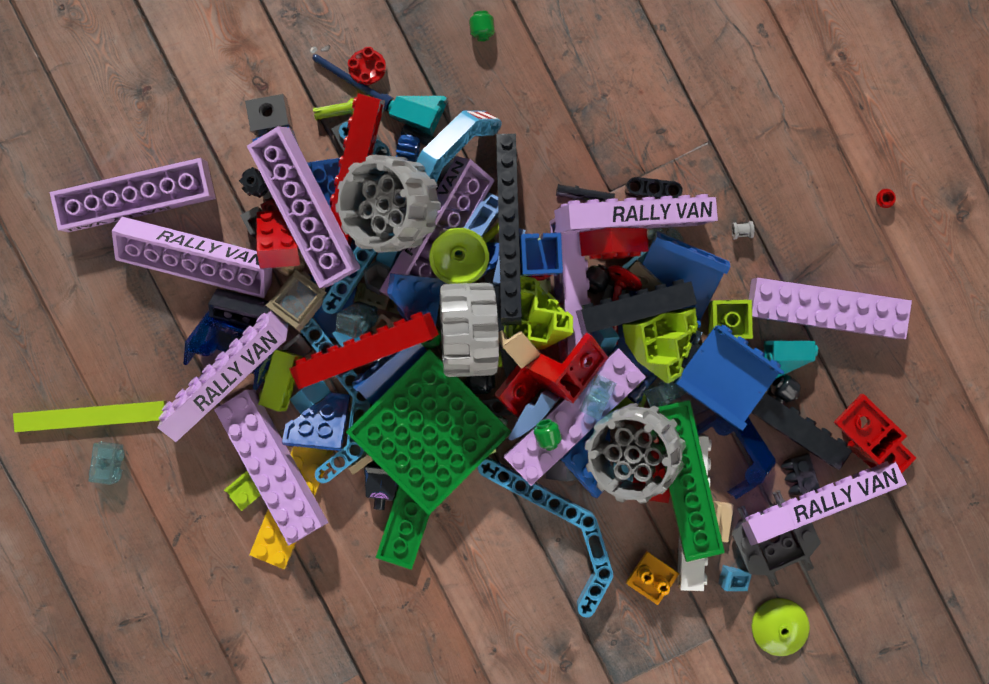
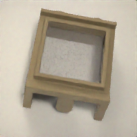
(297, 300)

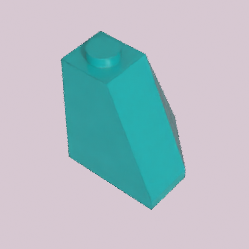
(418, 111)
(790, 353)

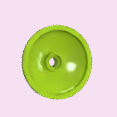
(459, 268)
(772, 618)

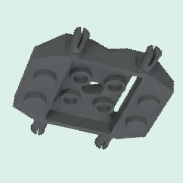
(777, 553)

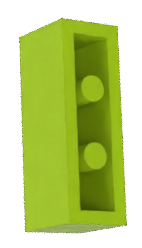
(278, 381)

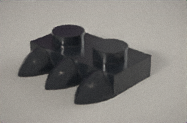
(802, 474)

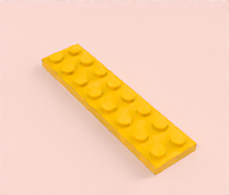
(270, 542)

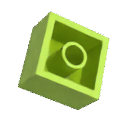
(733, 314)

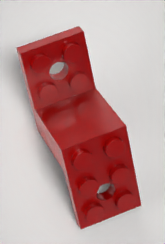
(563, 379)
(877, 438)

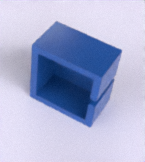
(542, 255)

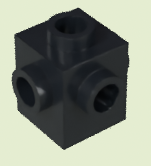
(253, 183)

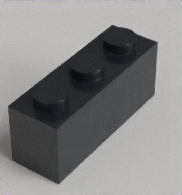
(236, 307)

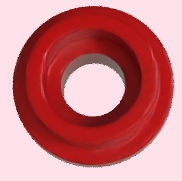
(890, 195)

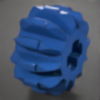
(408, 147)

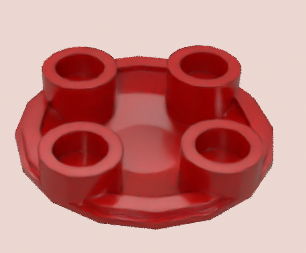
(367, 66)

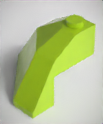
(542, 317)
(662, 341)

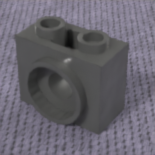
(256, 111)

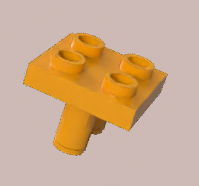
(652, 578)

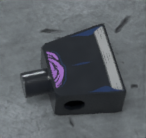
(379, 486)

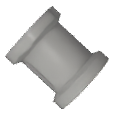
(742, 230)

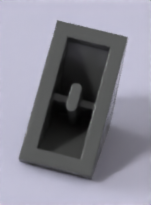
(560, 472)

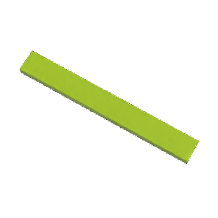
(88, 416)

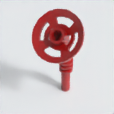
(622, 282)

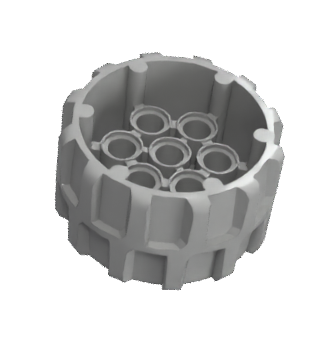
(365, 210)
(469, 329)
(614, 479)

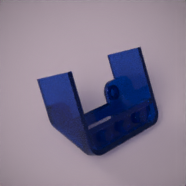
(215, 335)
(753, 444)

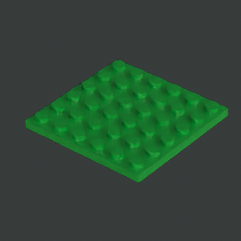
(429, 432)

